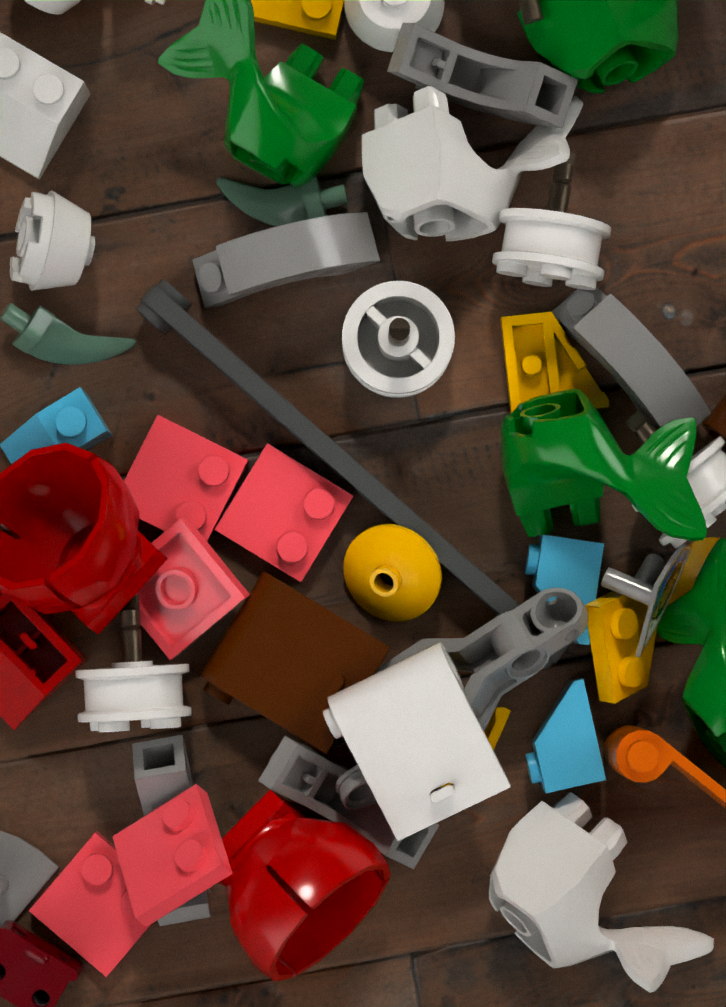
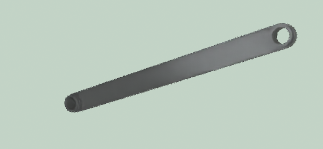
(168, 310)

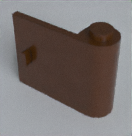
(288, 658)

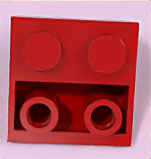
(33, 660)

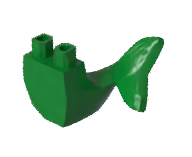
(605, 38)
(275, 123)
(564, 454)
(701, 620)

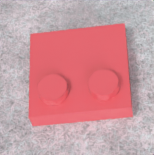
(182, 477)
(284, 512)
(187, 591)
(171, 855)
(92, 906)

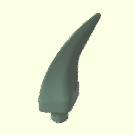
(285, 203)
(58, 343)

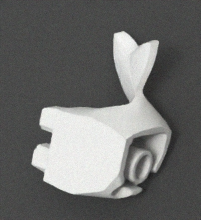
(434, 180)
(552, 891)

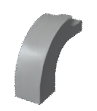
(481, 81)
(285, 255)
(631, 356)
(160, 775)
(311, 781)

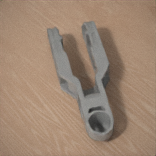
(499, 656)

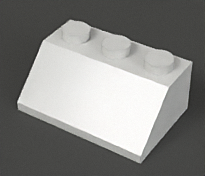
(35, 106)

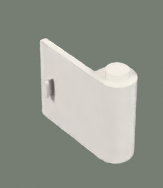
(414, 735)

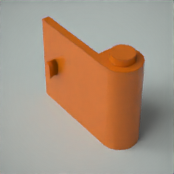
(645, 756)

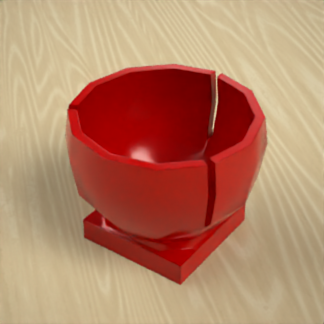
(72, 536)
(297, 885)

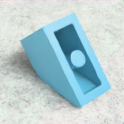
(65, 421)
(566, 565)
(566, 744)

